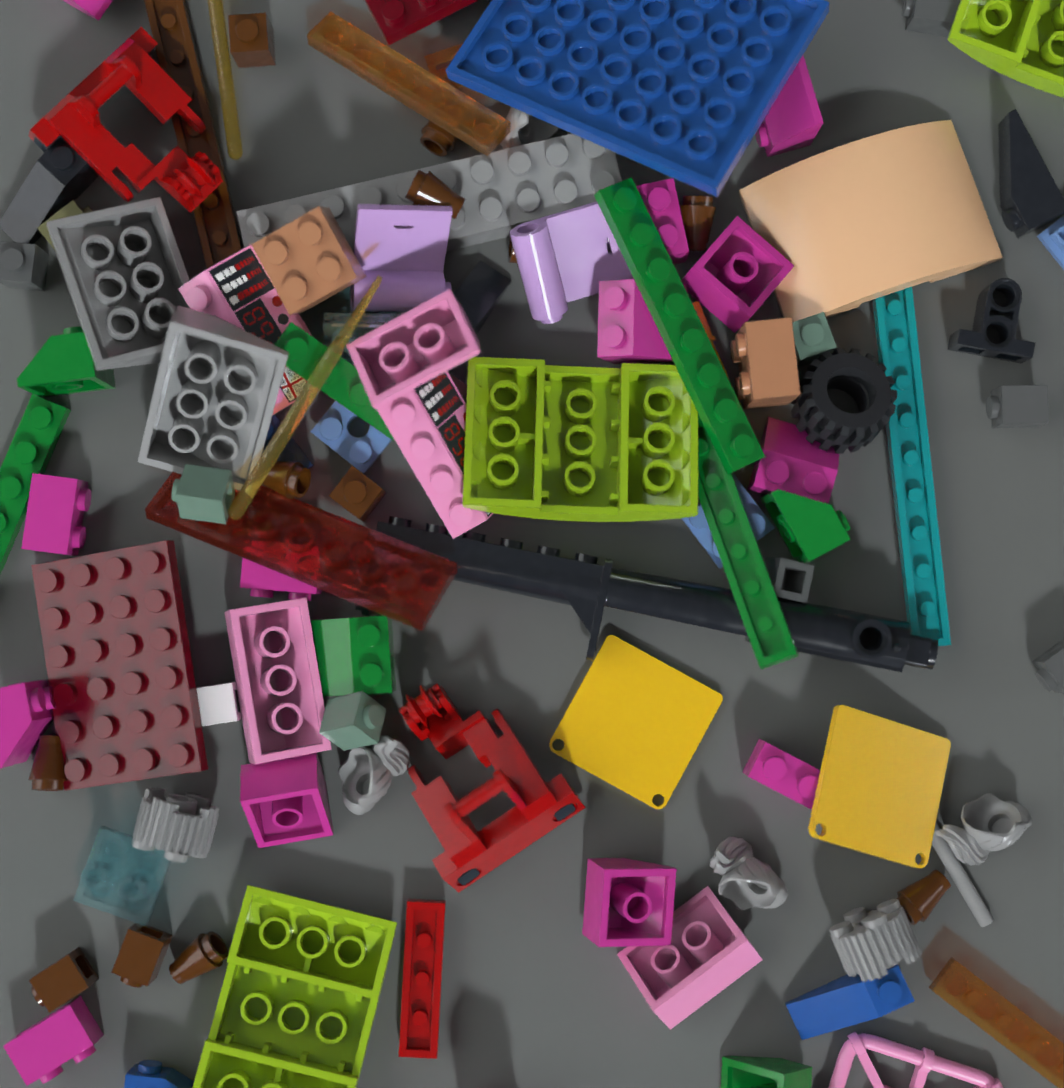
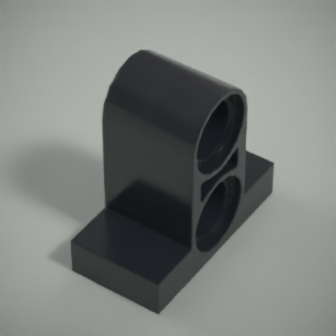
(998, 317)

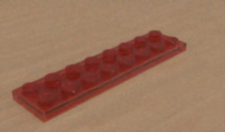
(323, 553)

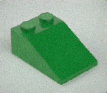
(355, 655)

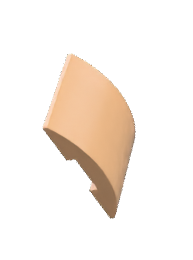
(872, 219)

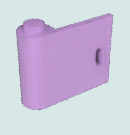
(405, 249)
(566, 259)

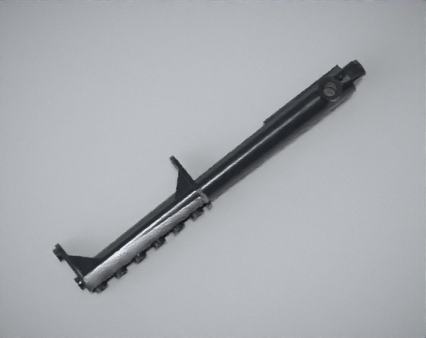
(590, 587)

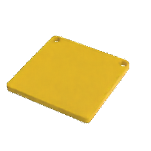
(635, 721)
(879, 787)

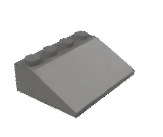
(122, 279)
(211, 397)

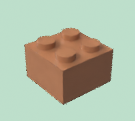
(308, 260)
(766, 363)

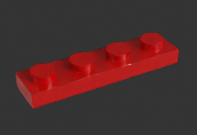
(422, 978)

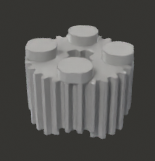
(175, 824)
(875, 940)

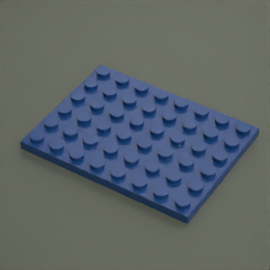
(644, 77)

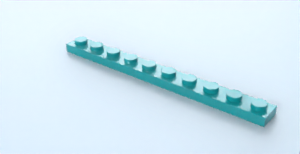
(912, 469)

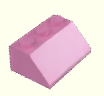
(414, 348)
(703, 959)

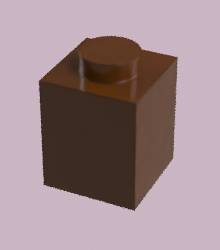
(251, 40)
(357, 494)
(141, 955)
(63, 980)

